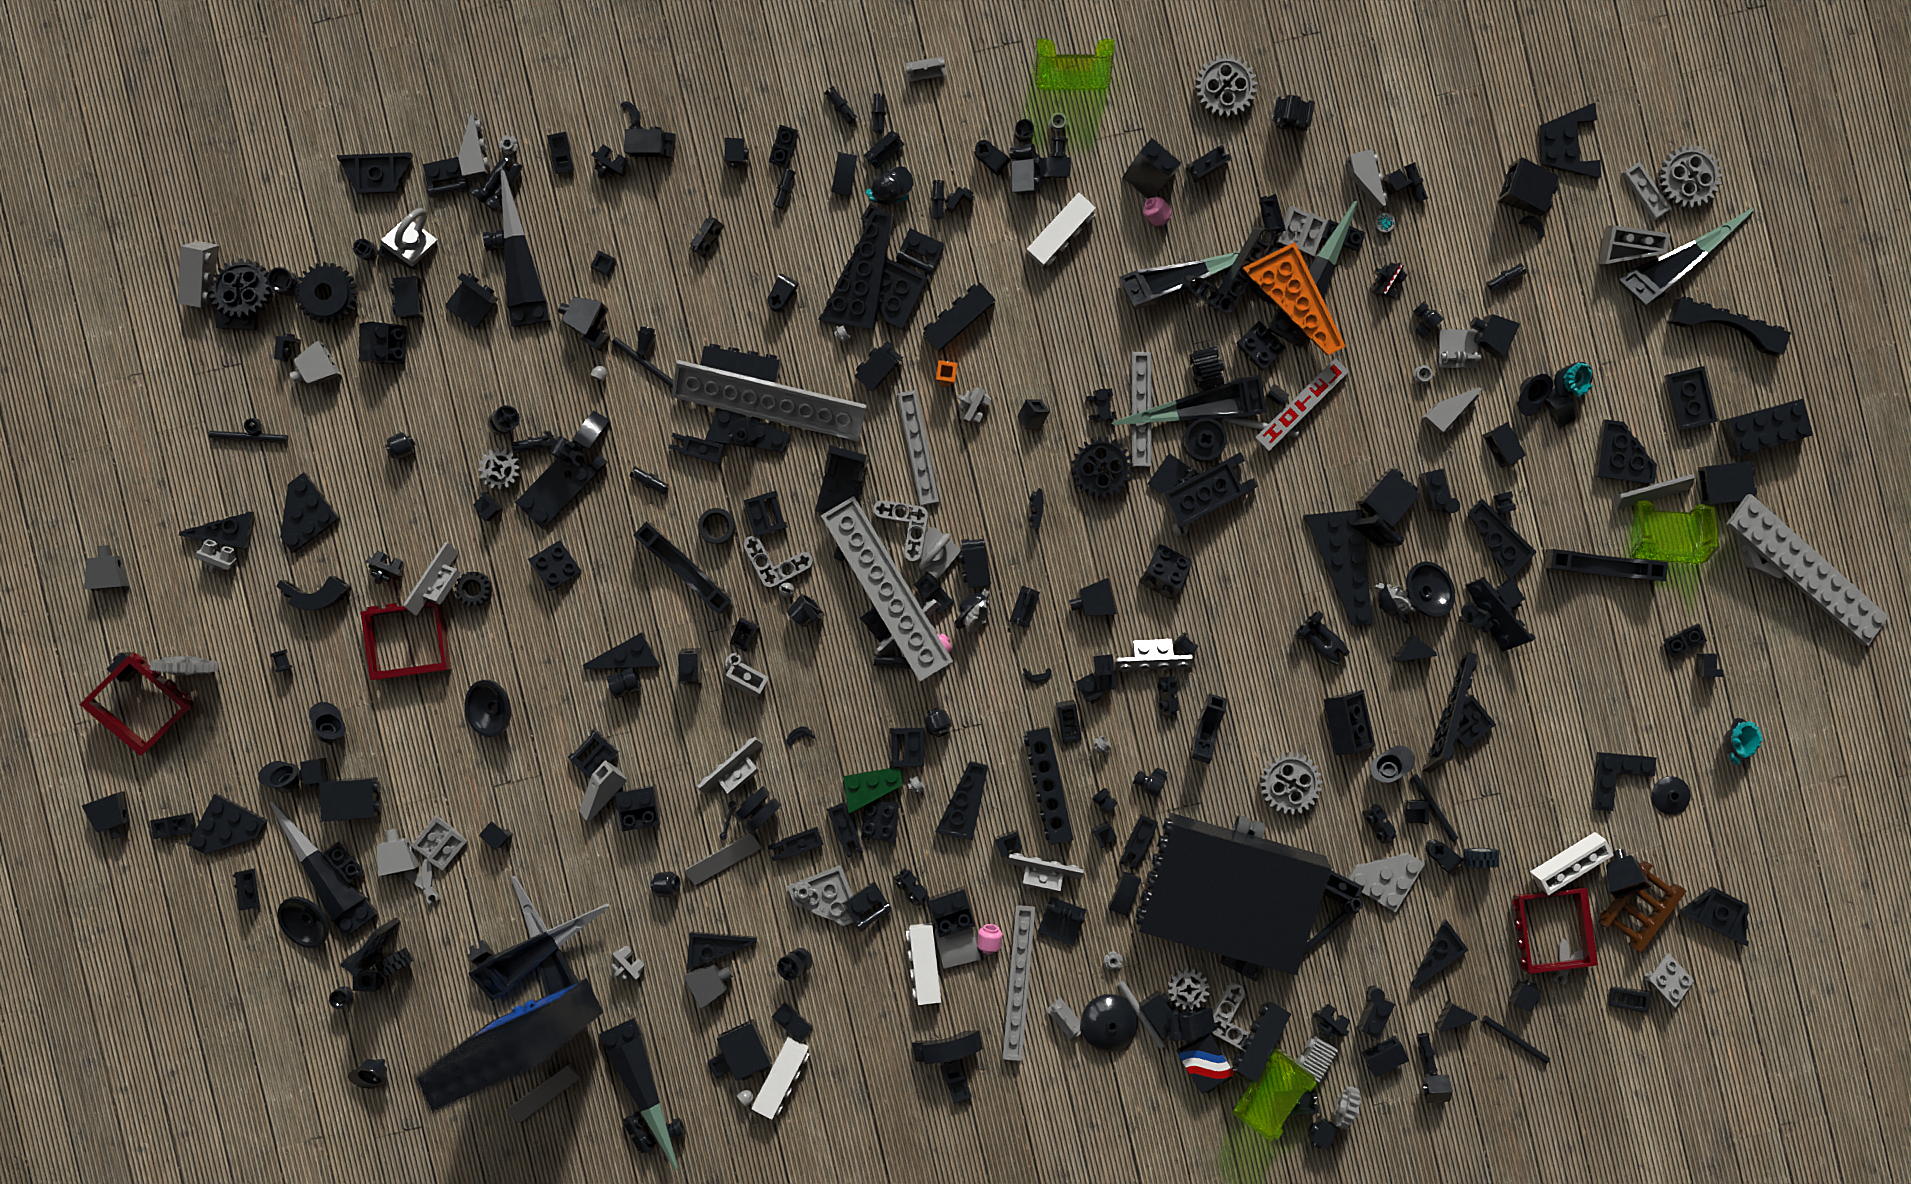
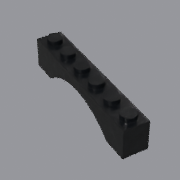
(1764, 337)
(1605, 565)
(683, 567)

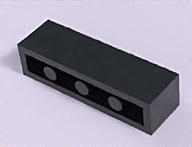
(959, 317)
(740, 363)
(1261, 1041)

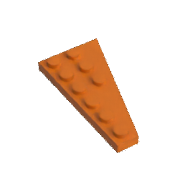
(1290, 285)

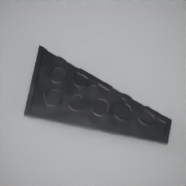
(860, 283)
(1345, 559)
(1452, 716)

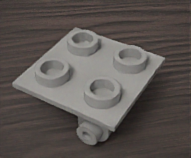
(1458, 349)
(1670, 980)

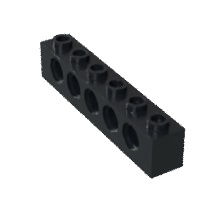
(1063, 832)

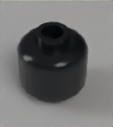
(400, 446)
(937, 722)
(665, 884)

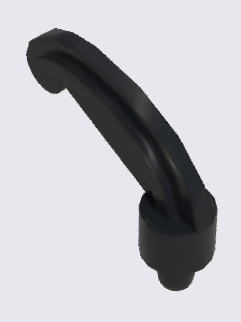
(633, 111)
(1535, 223)
(1038, 677)
(798, 732)

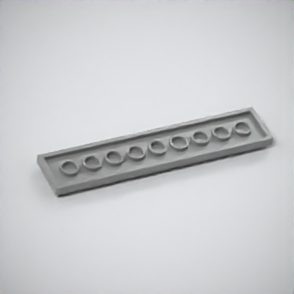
(768, 400)
(1807, 570)
(887, 588)

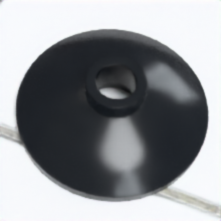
(1662, 795)

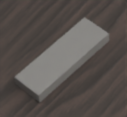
(1646, 191)

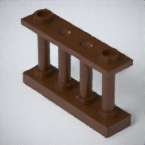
(1650, 924)

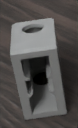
(315, 365)
(395, 854)

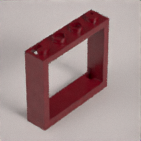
(371, 645)
(119, 728)
(1585, 927)

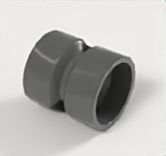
(1243, 825)

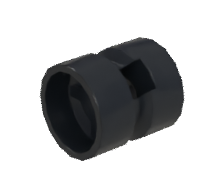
(283, 281)
(622, 683)

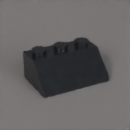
(1349, 722)

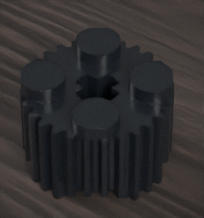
(1293, 113)
(1207, 367)

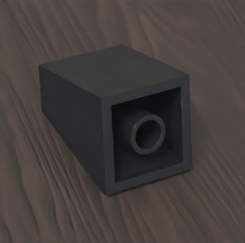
(1151, 169)
(1528, 187)
(1389, 497)
(349, 798)

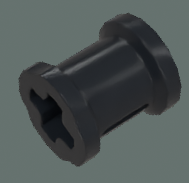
(1059, 146)
(1185, 644)
(281, 661)

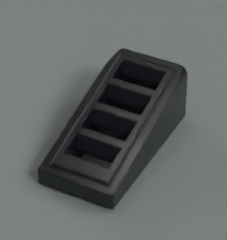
(1070, 704)
(1629, 991)

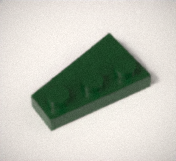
(869, 786)

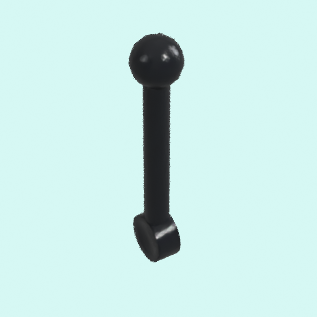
(732, 804)

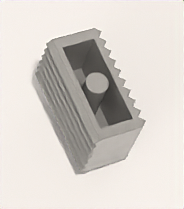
(1317, 1057)

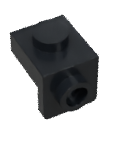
(954, 199)

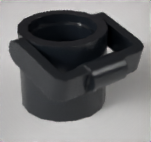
(805, 610)

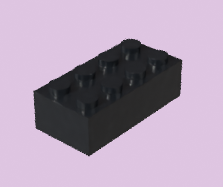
(1766, 428)

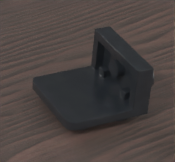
(471, 300)
(1166, 572)

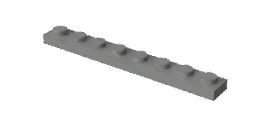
(1018, 982)

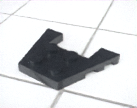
(1561, 144)

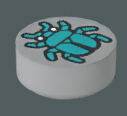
(1384, 223)

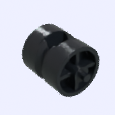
(503, 420)
(794, 964)

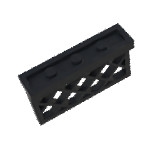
(368, 953)

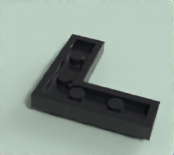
(1606, 772)

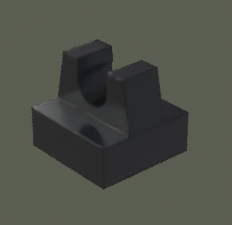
(479, 955)

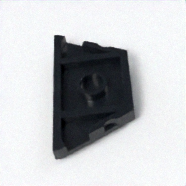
(376, 172)
(1720, 913)

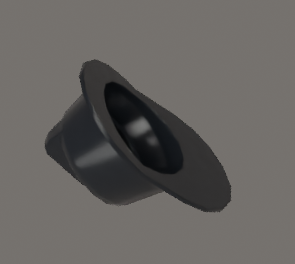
(1533, 393)
(326, 722)
(1392, 764)
(280, 776)
(369, 1074)

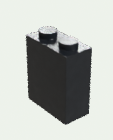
(1727, 482)
(744, 1050)

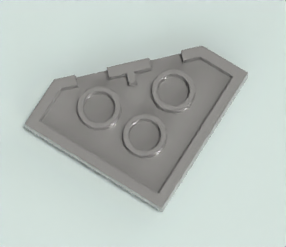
(1388, 878)
(829, 893)

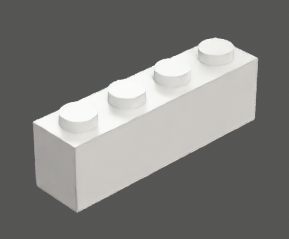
(1060, 230)
(1572, 863)
(925, 963)
(779, 1078)

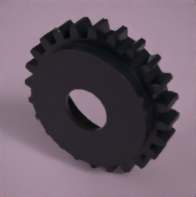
(341, 297)

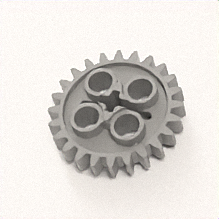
(1213, 75)
(1675, 185)
(184, 665)
(1283, 797)

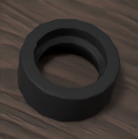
(702, 529)

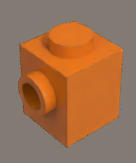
(946, 373)

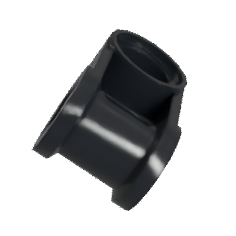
(993, 159)
(783, 290)
(1445, 857)

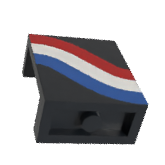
(1205, 1063)

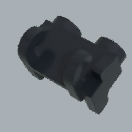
(1102, 403)

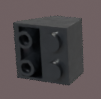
(382, 343)
(638, 807)
(951, 911)

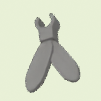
(423, 881)
(1564, 954)

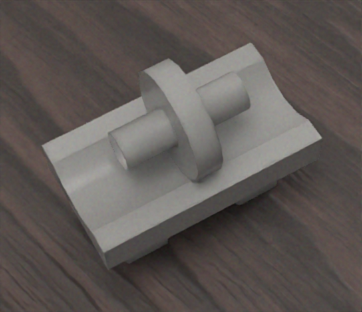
(970, 402)
(216, 559)
(621, 956)

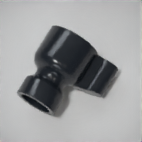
(1429, 320)
(1151, 784)

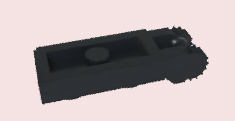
(699, 448)
(844, 827)
(1138, 839)
(797, 843)

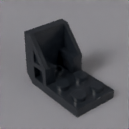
(842, 477)

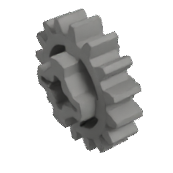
(503, 475)
(1195, 988)
(1347, 1107)

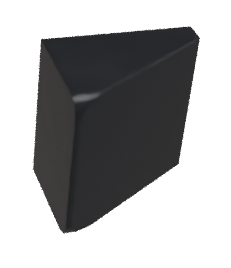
(1277, 394)

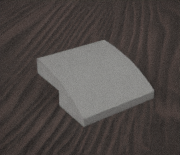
(1303, 230)
(439, 842)
(957, 948)

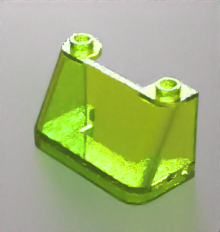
(1073, 70)
(1674, 535)
(1274, 1095)

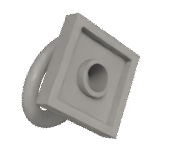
(409, 239)
(937, 552)

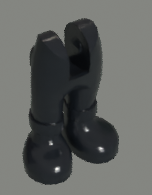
(494, 178)
(1330, 637)

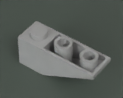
(472, 153)
(1365, 174)
(1445, 412)
(601, 789)

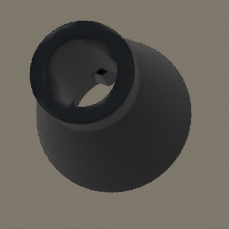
(645, 339)

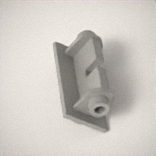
(925, 69)
(1065, 1018)

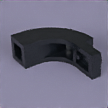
(327, 596)
(1207, 728)
(947, 1049)

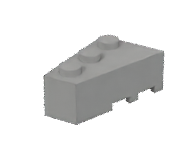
(1631, 243)
(196, 273)

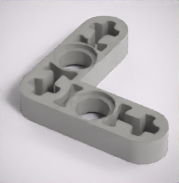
(914, 524)
(776, 570)
(1226, 1018)

